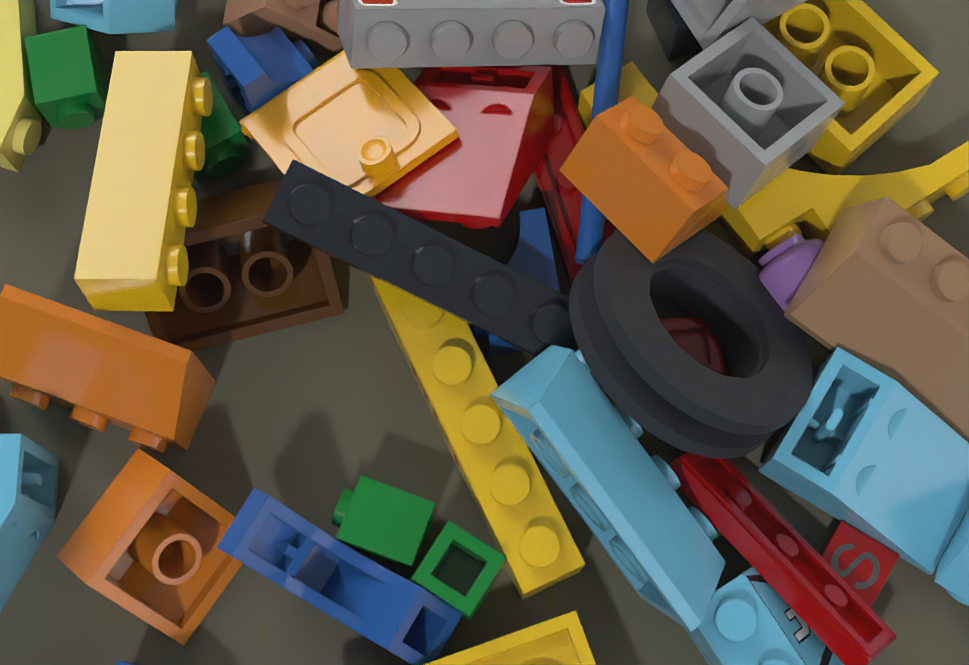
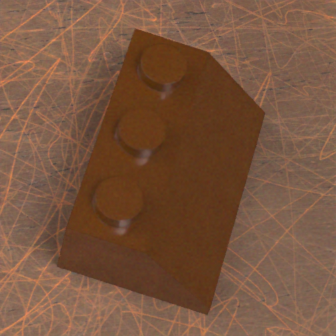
(245, 276)

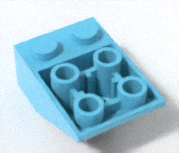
(875, 460)
(26, 505)

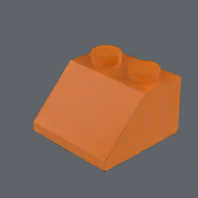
(644, 179)
(154, 547)

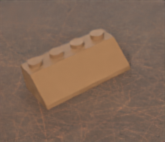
(895, 302)

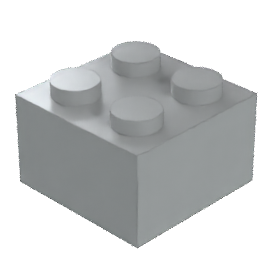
(746, 108)

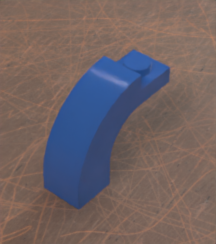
(339, 580)

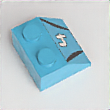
(756, 627)

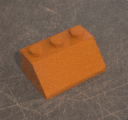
(101, 371)

